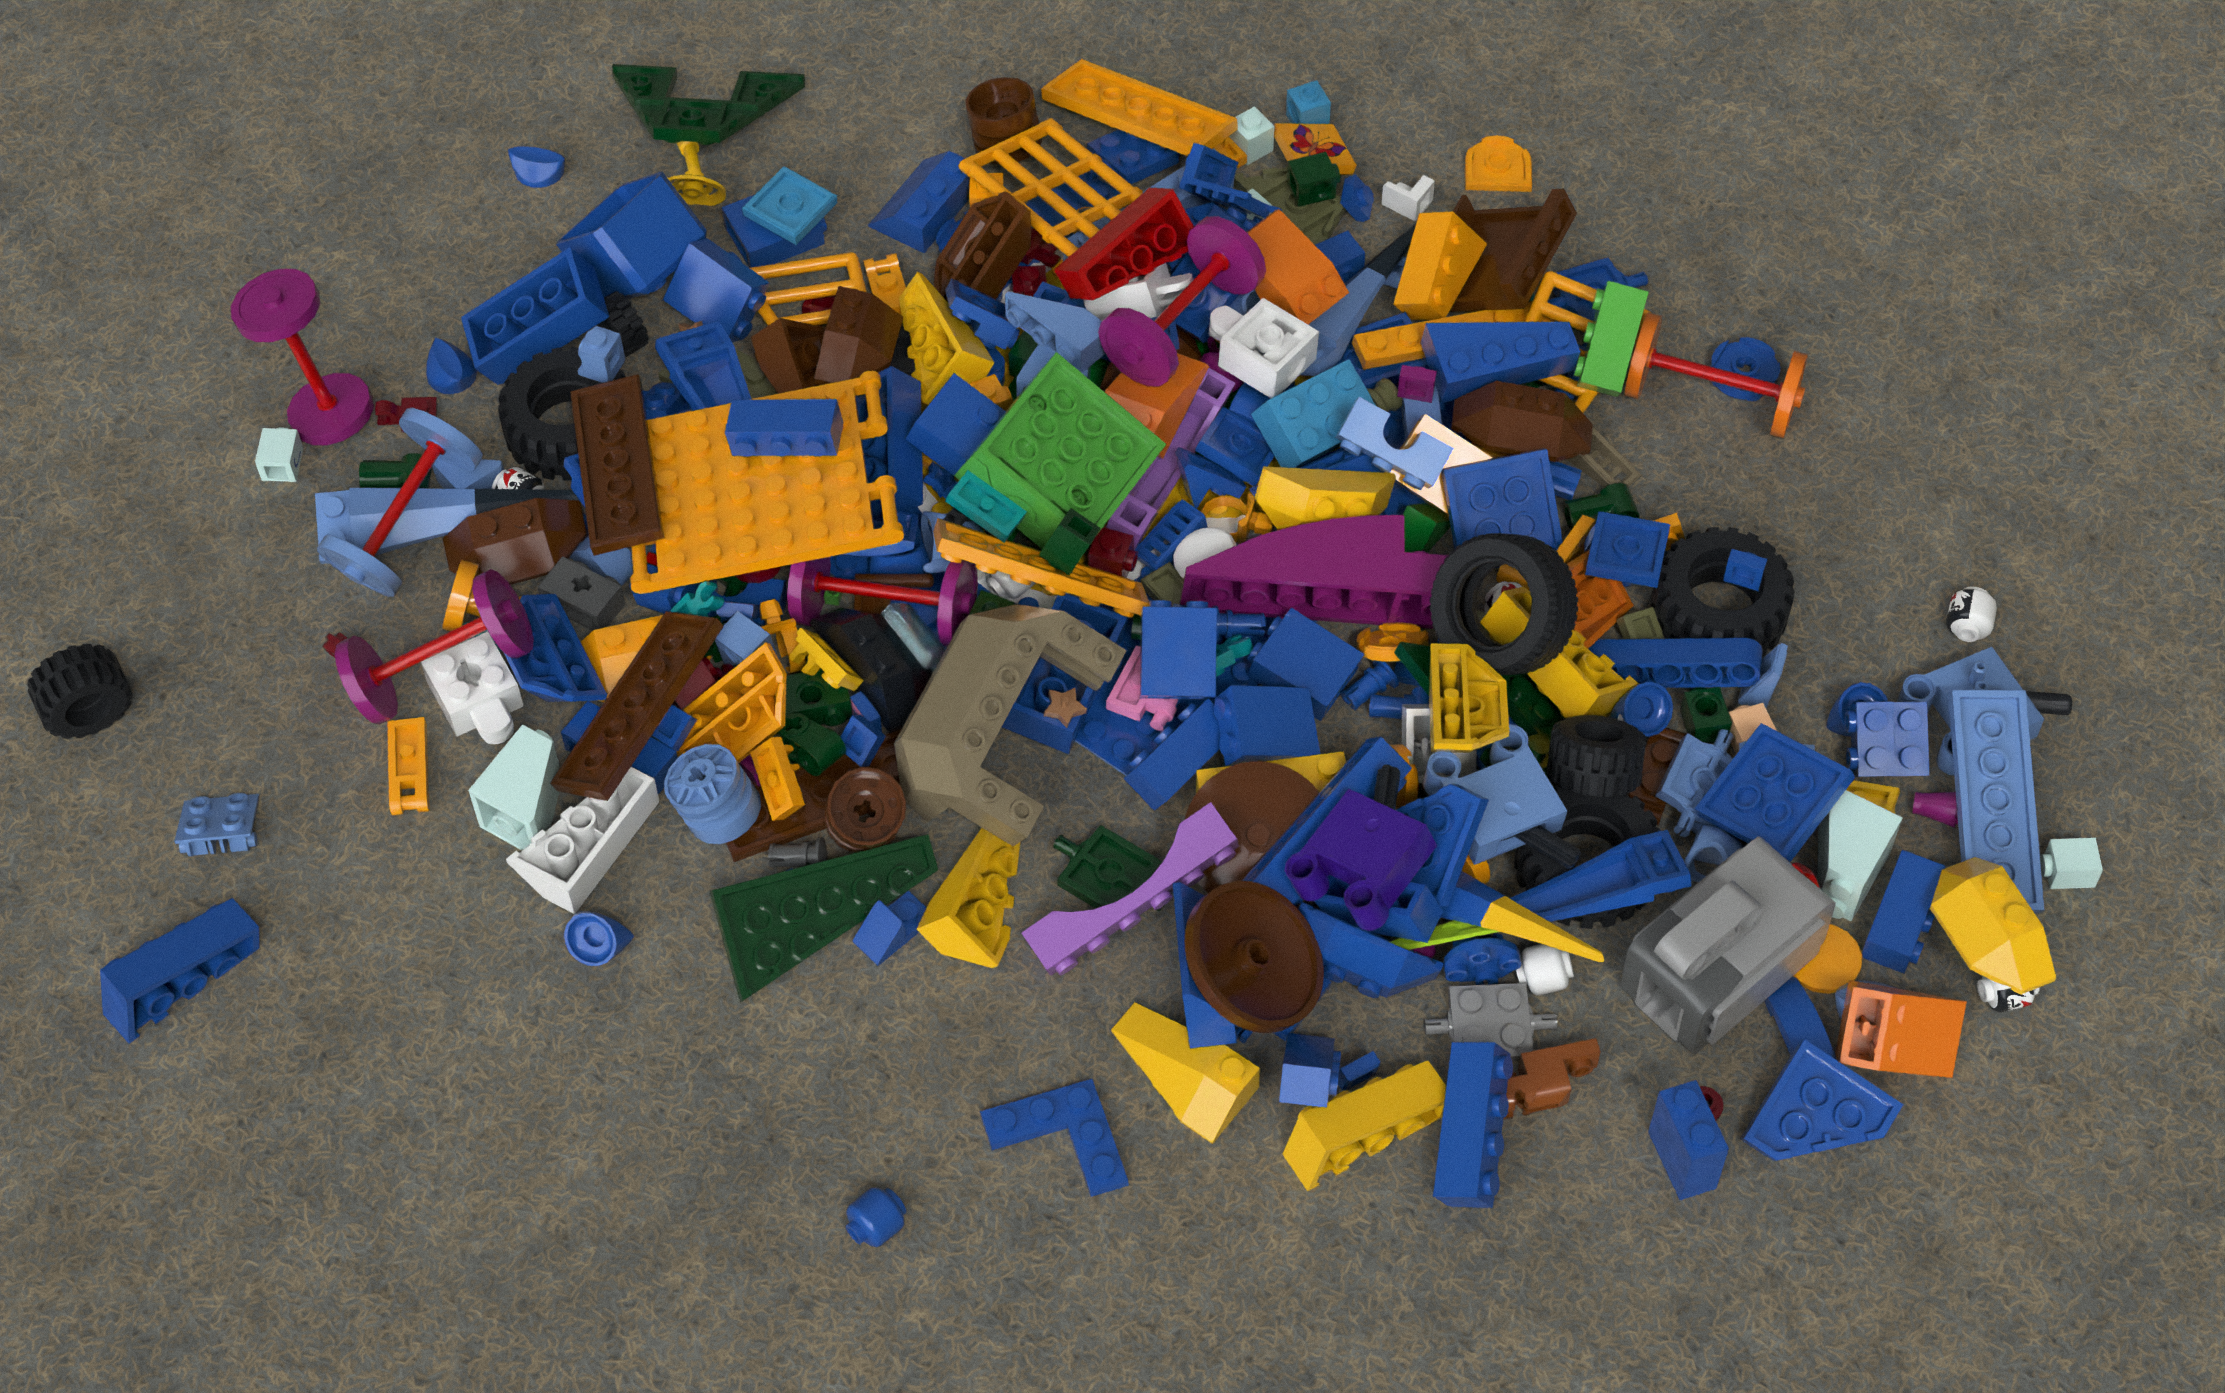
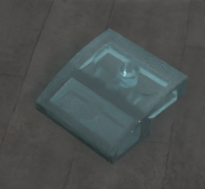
(915, 633)

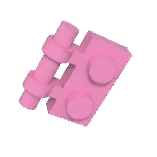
(1126, 697)

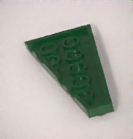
(796, 912)

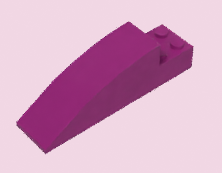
(1324, 571)

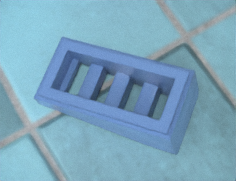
(1771, 671)

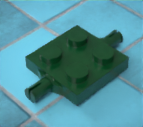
(1104, 867)

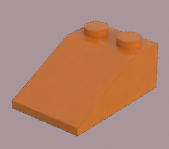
(1296, 271)
(1163, 406)
(1599, 601)

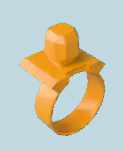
(1252, 521)
(784, 630)

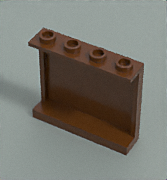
(1516, 253)

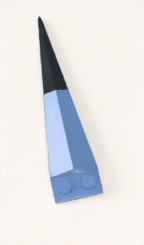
(1342, 319)
(429, 514)

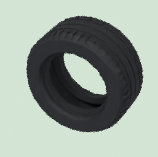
(1551, 592)

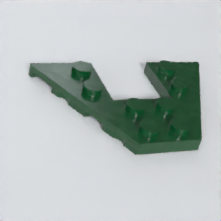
(701, 119)
(1525, 702)

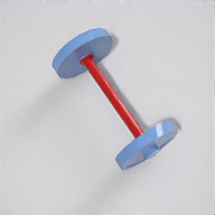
(439, 441)

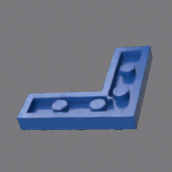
(1069, 1108)

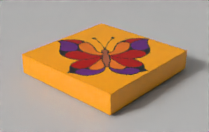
(1310, 139)

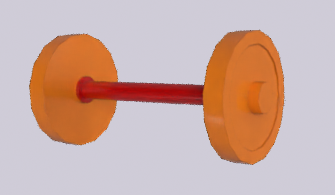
(1645, 355)

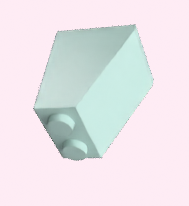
(515, 790)
(1852, 850)

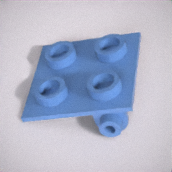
(221, 819)

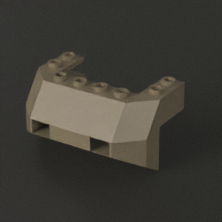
(969, 702)

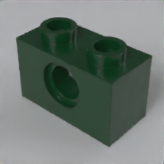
(832, 704)

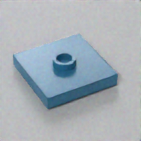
(789, 205)

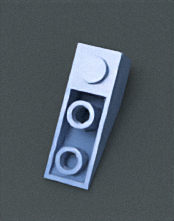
(1057, 326)

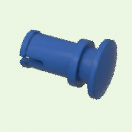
(1239, 623)
(1371, 683)

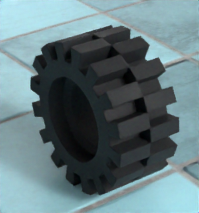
(625, 321)

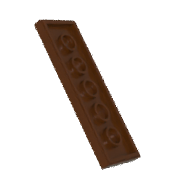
(616, 465)
(636, 705)
(810, 817)

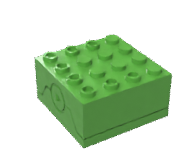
(1063, 450)

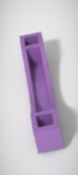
(1154, 487)
(1067, 935)

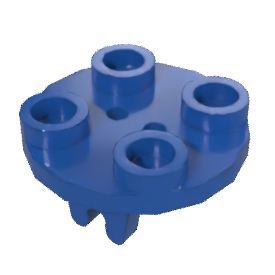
(1481, 960)

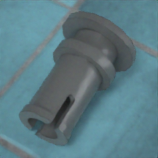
(797, 855)

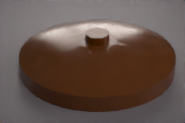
(1258, 806)
(1254, 956)

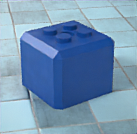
(636, 236)

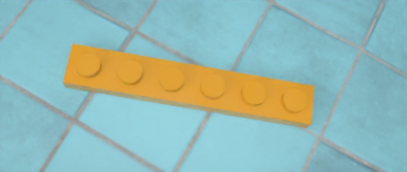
(1403, 342)

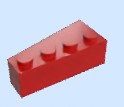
(1130, 245)

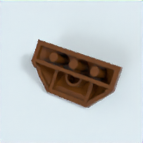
(986, 246)
(857, 337)
(1521, 420)
(518, 539)

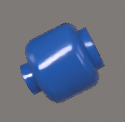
(875, 1217)

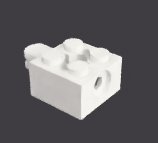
(1145, 294)
(1264, 345)
(477, 691)

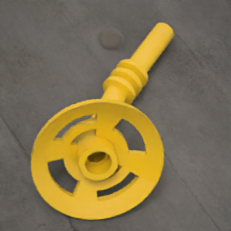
(694, 180)

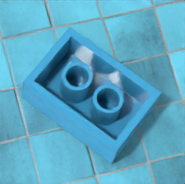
(1307, 417)

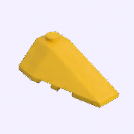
(939, 340)

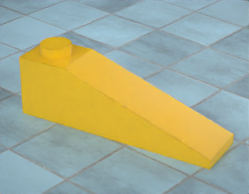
(969, 906)
(1199, 1084)

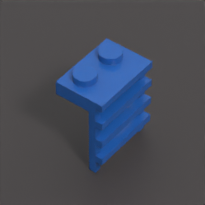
(1210, 178)

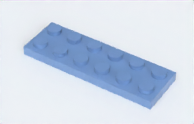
(1996, 785)

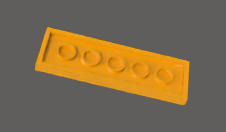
(1138, 108)
(1027, 566)

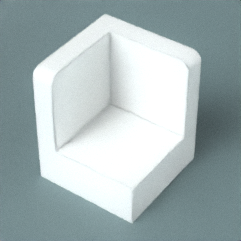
(1409, 200)

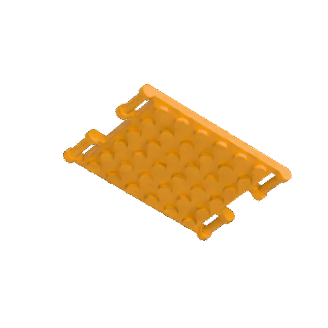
(763, 511)

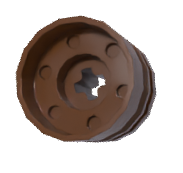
(1000, 111)
(870, 789)

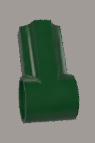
(389, 473)
(1612, 499)

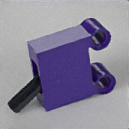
(1365, 847)

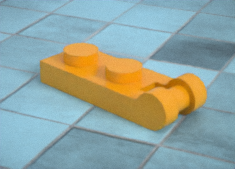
(888, 285)
(408, 765)

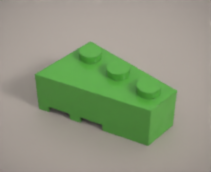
(1610, 338)

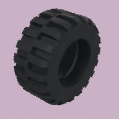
(531, 393)
(1704, 560)
(1605, 817)

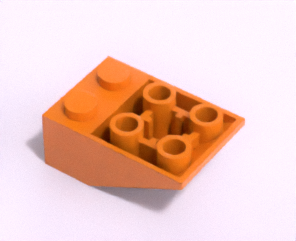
(1899, 1030)

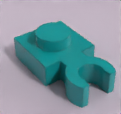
(701, 602)
(1232, 648)

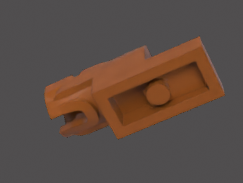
(1544, 1076)

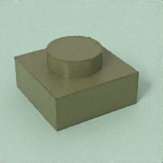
(1640, 625)

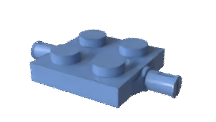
(1691, 775)

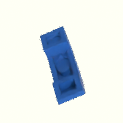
(1797, 1017)

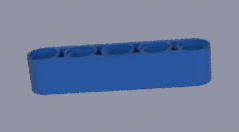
(1685, 661)

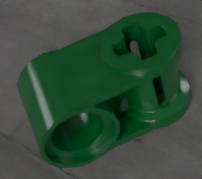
(813, 745)

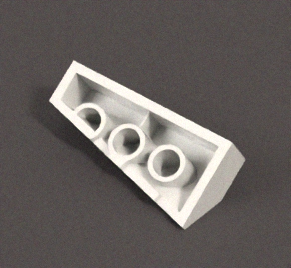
(586, 841)

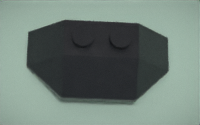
(880, 658)

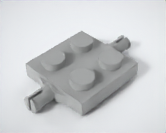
(1491, 1015)

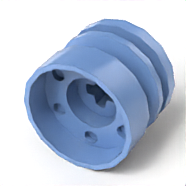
(712, 794)

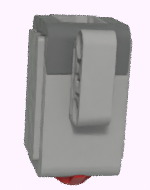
(1727, 945)

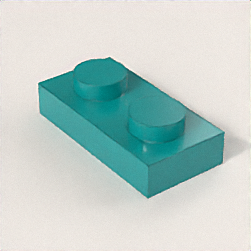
(986, 506)

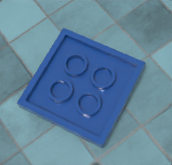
(1503, 497)
(1774, 792)

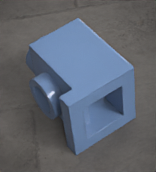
(597, 350)

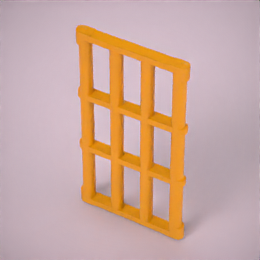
(1061, 174)

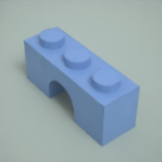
(1364, 433)

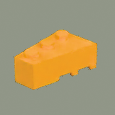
(1437, 265)

